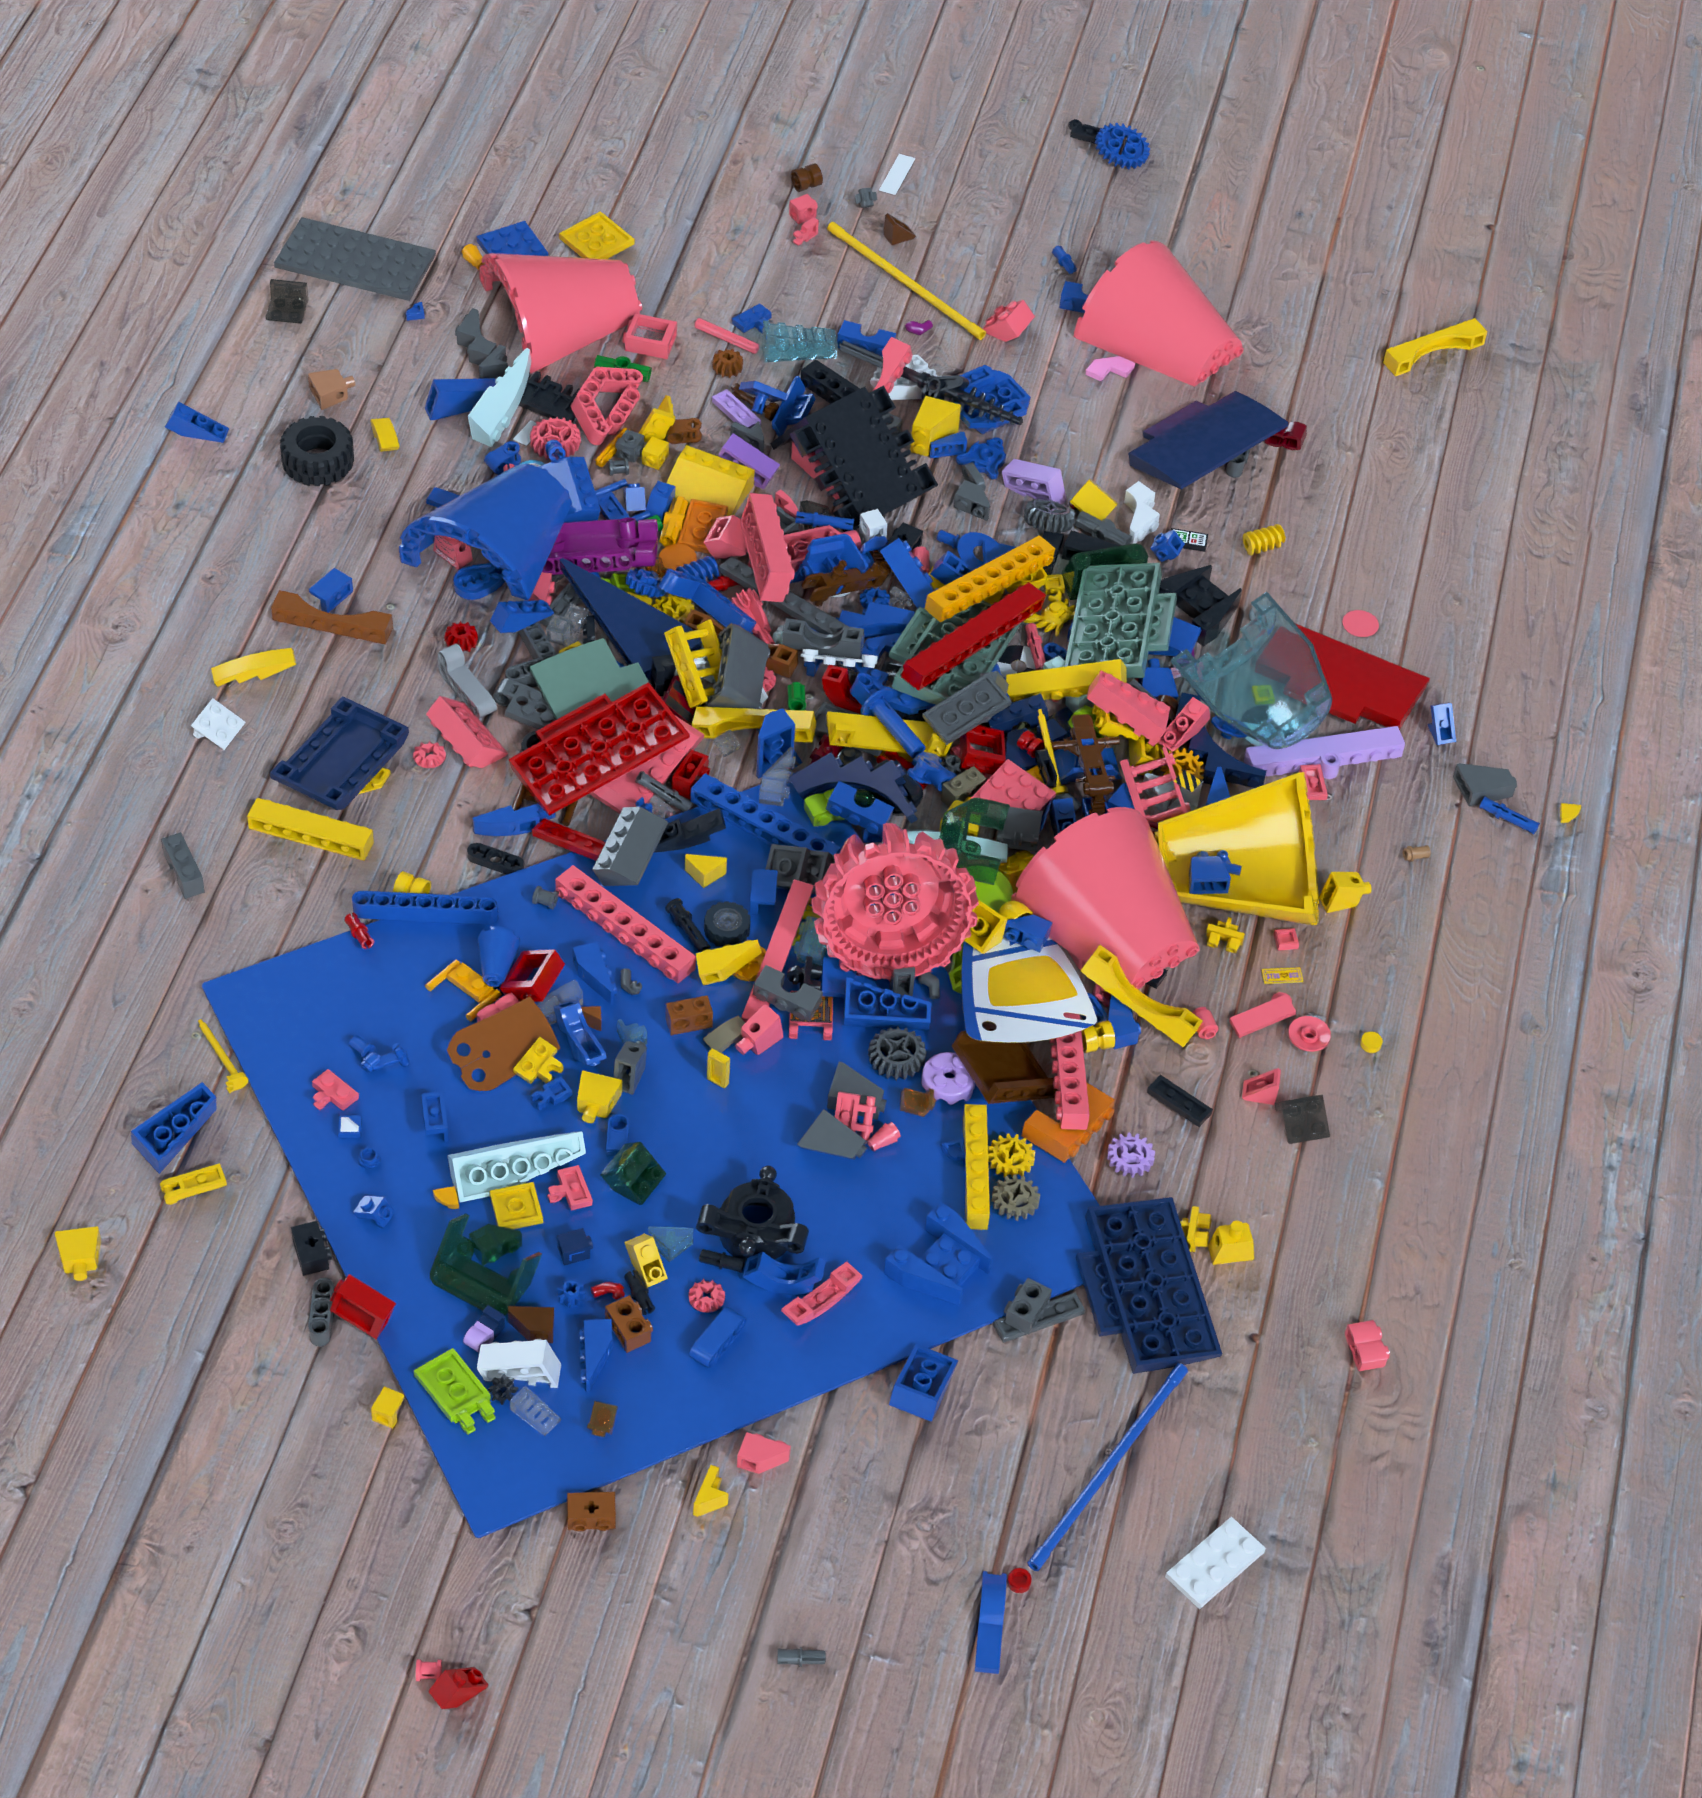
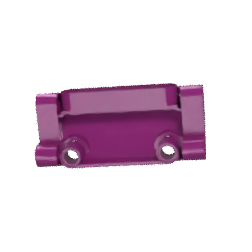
(605, 545)

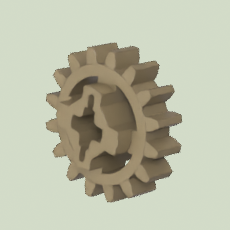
(1007, 1191)

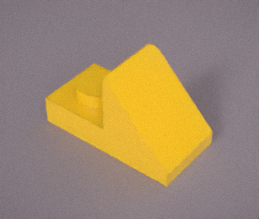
(709, 1495)

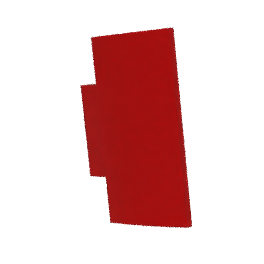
(1366, 683)
(596, 746)

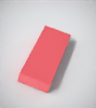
(1262, 1016)

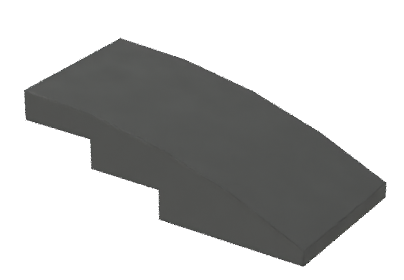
(798, 864)

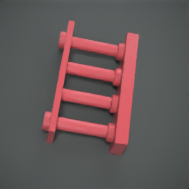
(1136, 788)

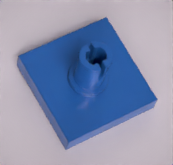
(762, 393)

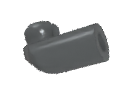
(932, 982)

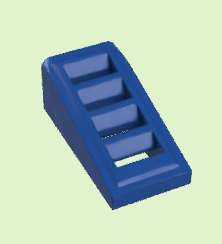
(953, 445)

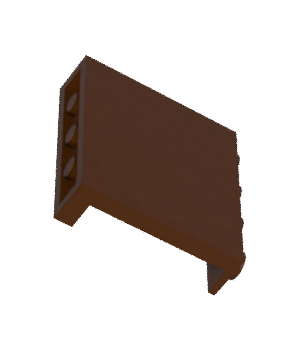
(1003, 1070)

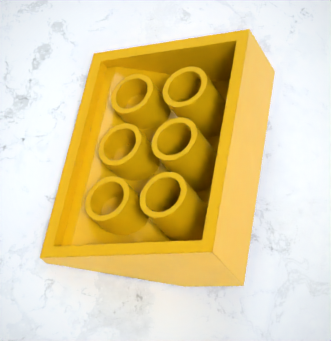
(711, 479)

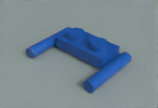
(611, 506)

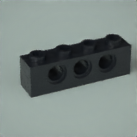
(826, 382)

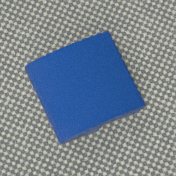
(835, 978)

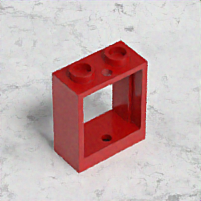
(982, 760)
(549, 968)
(361, 1306)

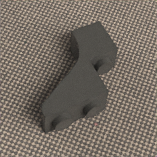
(469, 336)

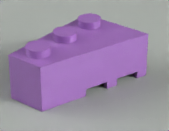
(745, 454)

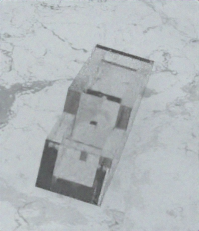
(563, 994)

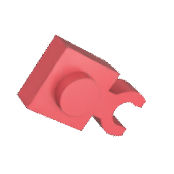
(808, 230)

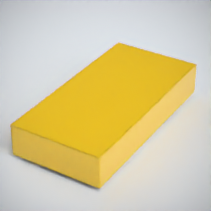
(718, 1068)

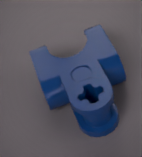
(929, 770)

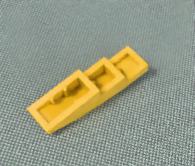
(258, 664)

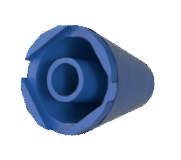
(497, 953)

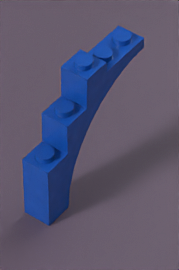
(875, 620)

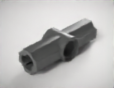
(1102, 529)

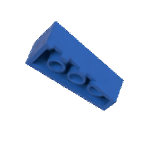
(883, 1008)

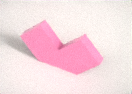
(1101, 367)

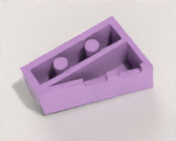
(1034, 480)

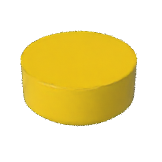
(1371, 1042)

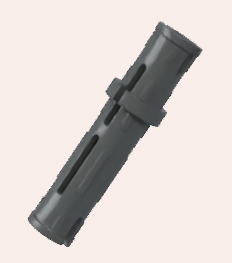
(670, 796)

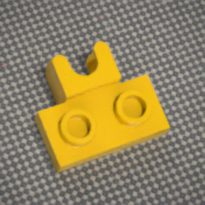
(538, 1062)

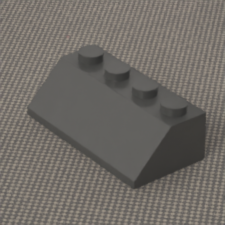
(629, 847)

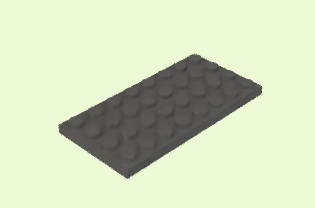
(355, 258)

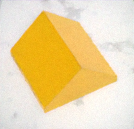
(1093, 500)
(988, 930)

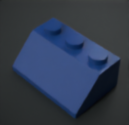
(774, 739)

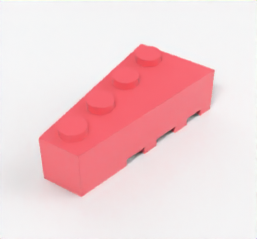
(1130, 706)

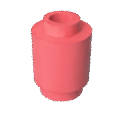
(1208, 1027)

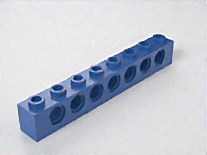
(756, 818)

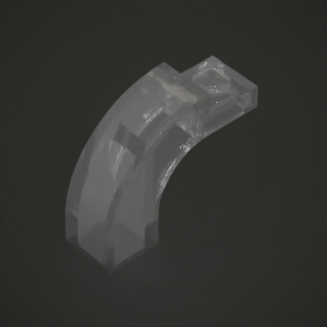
(567, 629)

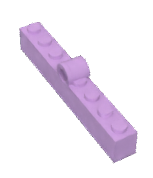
(1328, 752)

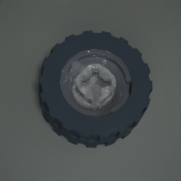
(719, 931)

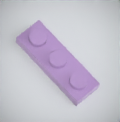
(735, 409)

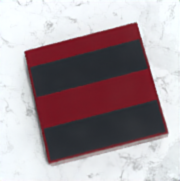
(677, 701)

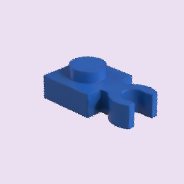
(554, 1092)

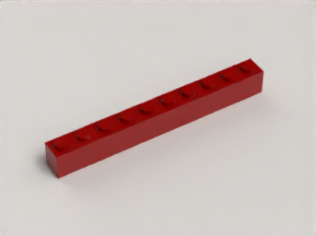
(972, 636)

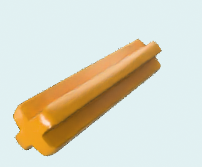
(609, 451)

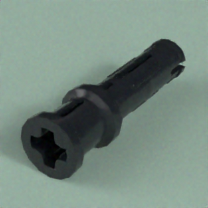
(684, 920)

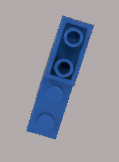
(510, 822)

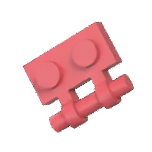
(847, 1112)

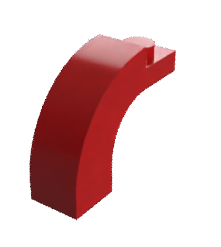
(837, 688)

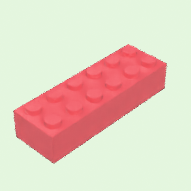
(766, 547)

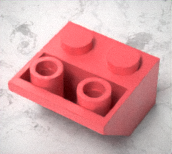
(1009, 321)
(726, 538)

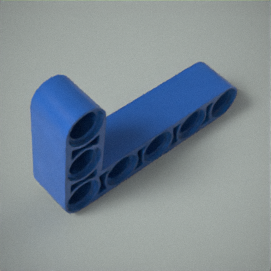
(706, 597)

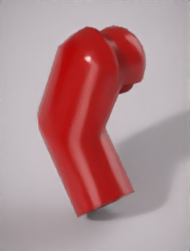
(608, 1287)

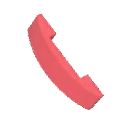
(824, 1296)

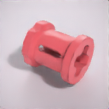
(428, 1670)

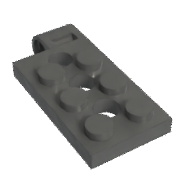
(511, 692)

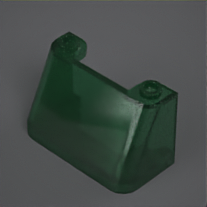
(1109, 556)

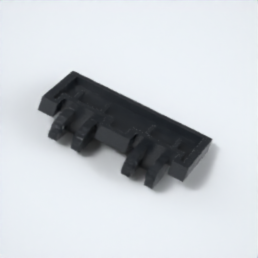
(547, 397)

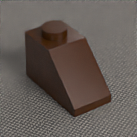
(533, 1322)

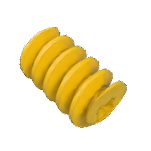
(1263, 539)

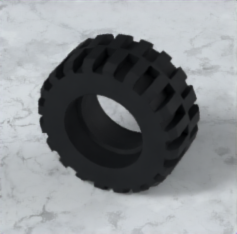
(317, 467)

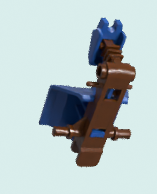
(839, 567)
(1088, 761)

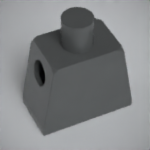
(634, 1057)

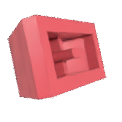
(1262, 1087)

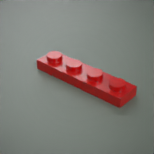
(568, 839)

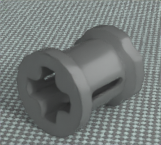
(618, 466)
(545, 897)

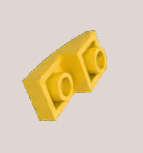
(385, 434)

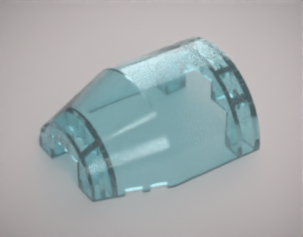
(1264, 681)

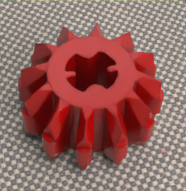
(461, 634)

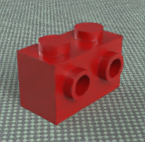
(689, 772)

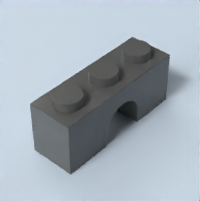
(186, 870)
(800, 1003)

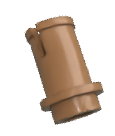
(1411, 853)

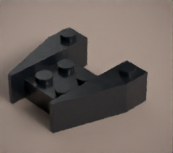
(1202, 601)

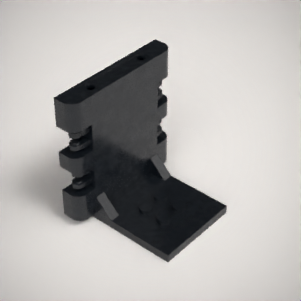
(860, 455)

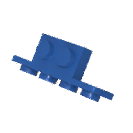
(794, 408)

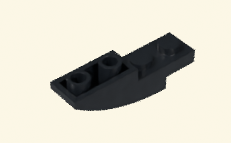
(691, 833)

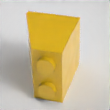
(934, 421)

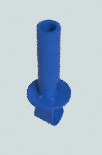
(876, 703)

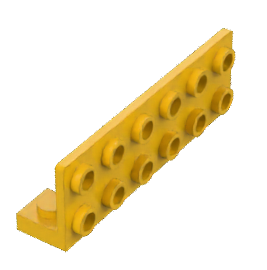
(870, 733)

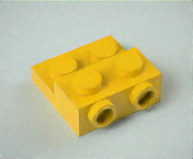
(1109, 726)

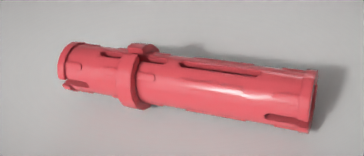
(1034, 642)

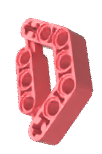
(606, 380)

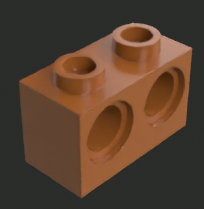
(689, 1015)
(624, 1324)

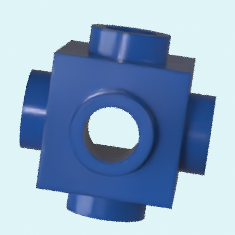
(1167, 545)

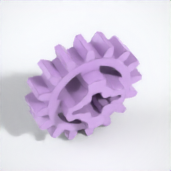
(1131, 1155)

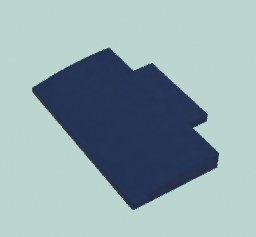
(1204, 438)
(1146, 1285)

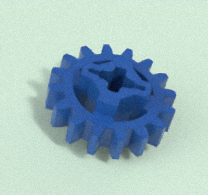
(645, 582)

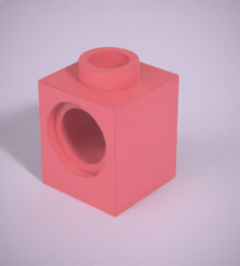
(803, 208)

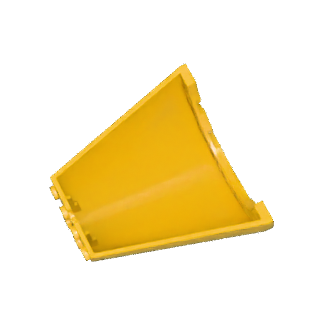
(1265, 834)

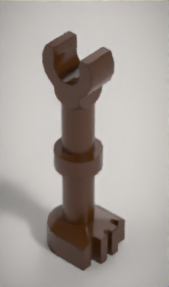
(769, 410)

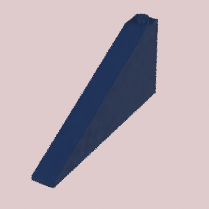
(628, 622)

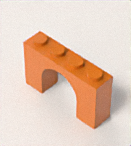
(1066, 1142)

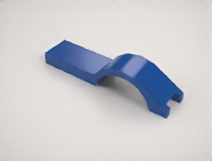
(990, 1623)

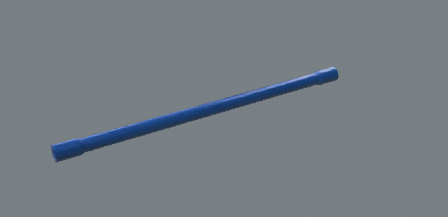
(1044, 1551)

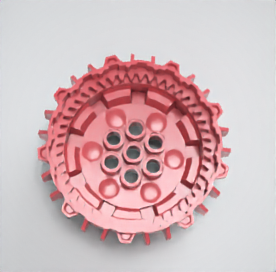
(917, 933)

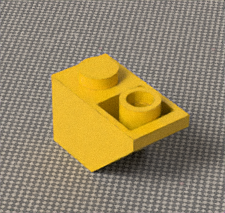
(646, 1259)

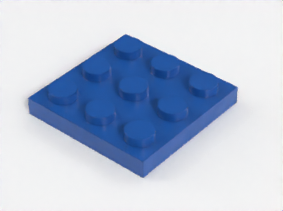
(512, 240)

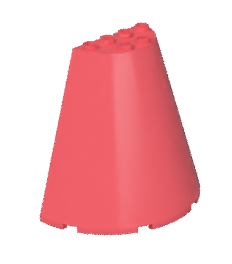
(563, 300)
(1157, 317)
(1110, 890)

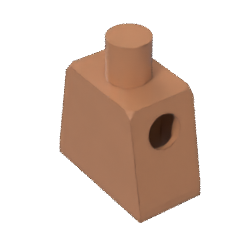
(329, 387)

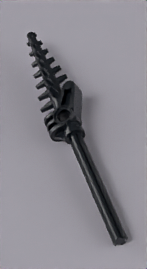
(949, 386)

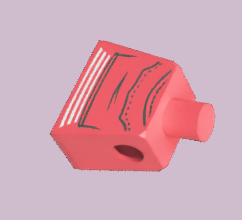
(453, 551)

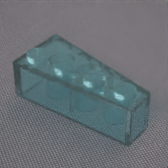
(797, 343)

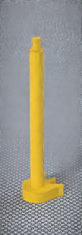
(1047, 743)
(235, 1080)

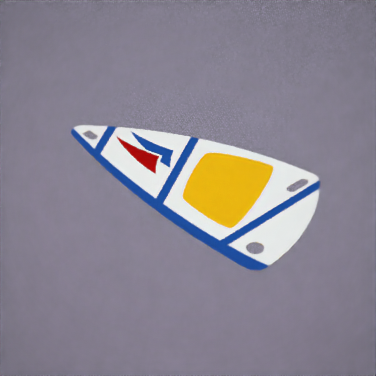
(1022, 993)

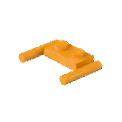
(468, 982)

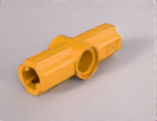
(674, 521)

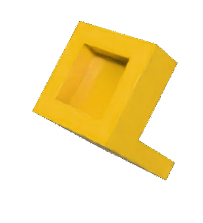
(386, 1406)

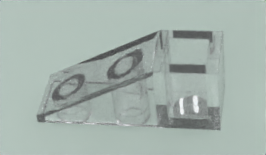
(775, 780)

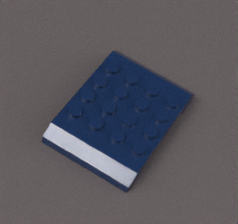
(342, 754)

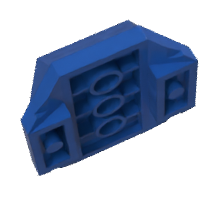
(996, 386)

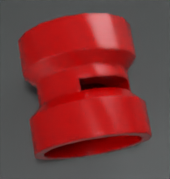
(1030, 743)

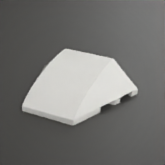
(905, 388)

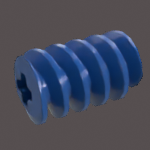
(701, 568)

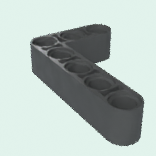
(539, 649)

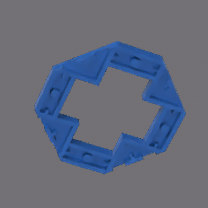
(900, 701)

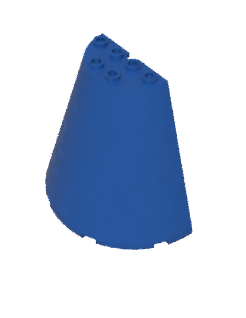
(507, 517)

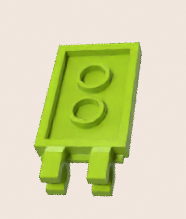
(455, 1389)

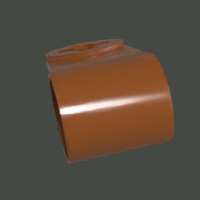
(683, 432)

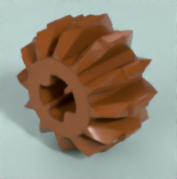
(727, 363)

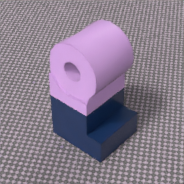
(485, 1329)

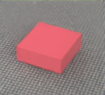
(1286, 939)

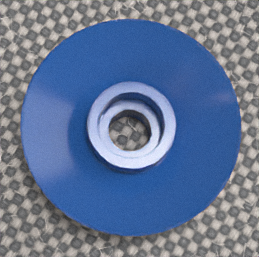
(1226, 731)

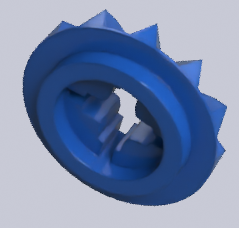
(868, 595)

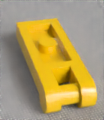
(193, 1183)

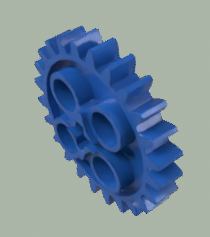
(1134, 151)

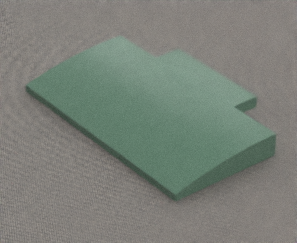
(1121, 616)
(925, 630)
(583, 675)

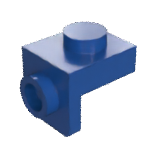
(374, 1208)

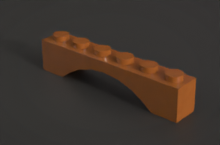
(368, 626)
(781, 660)

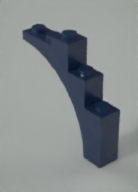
(1214, 756)
(859, 774)

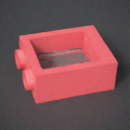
(650, 336)

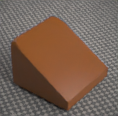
(592, 1016)

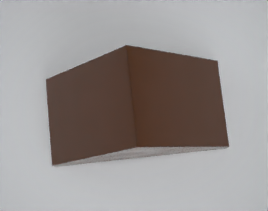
(896, 231)

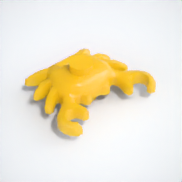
(1054, 614)

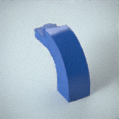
(781, 1277)

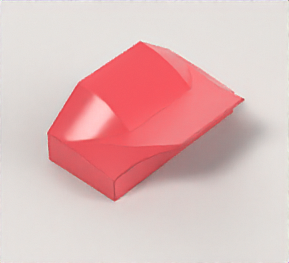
(1315, 782)

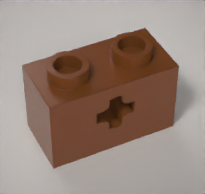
(599, 1503)

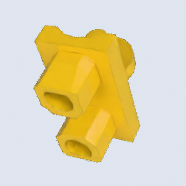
(1226, 932)
(1191, 1229)

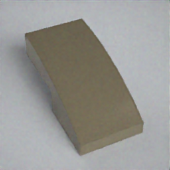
(725, 1034)

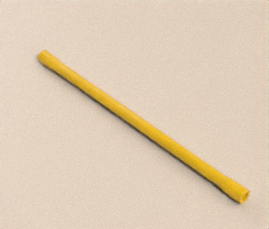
(971, 327)

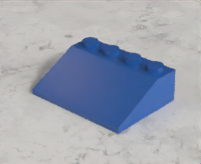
(575, 477)

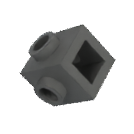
(630, 445)

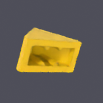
(705, 868)

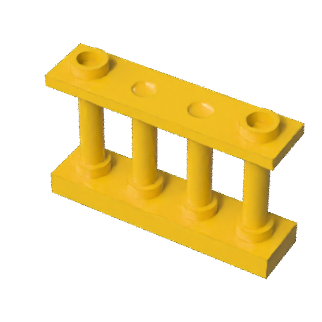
(685, 664)

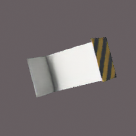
(1189, 789)

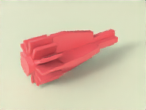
(752, 606)

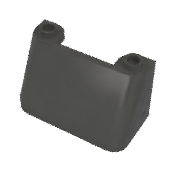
(740, 669)

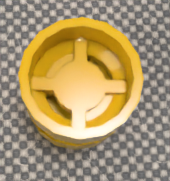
(409, 884)
(1097, 1036)

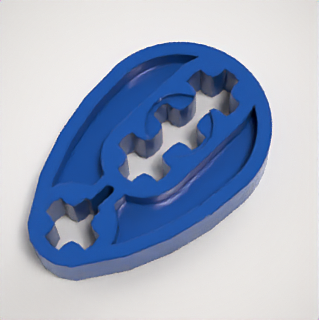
(486, 572)

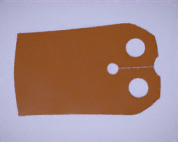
(506, 1037)

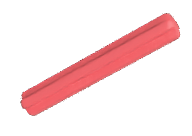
(727, 336)

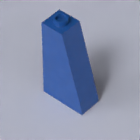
(455, 396)

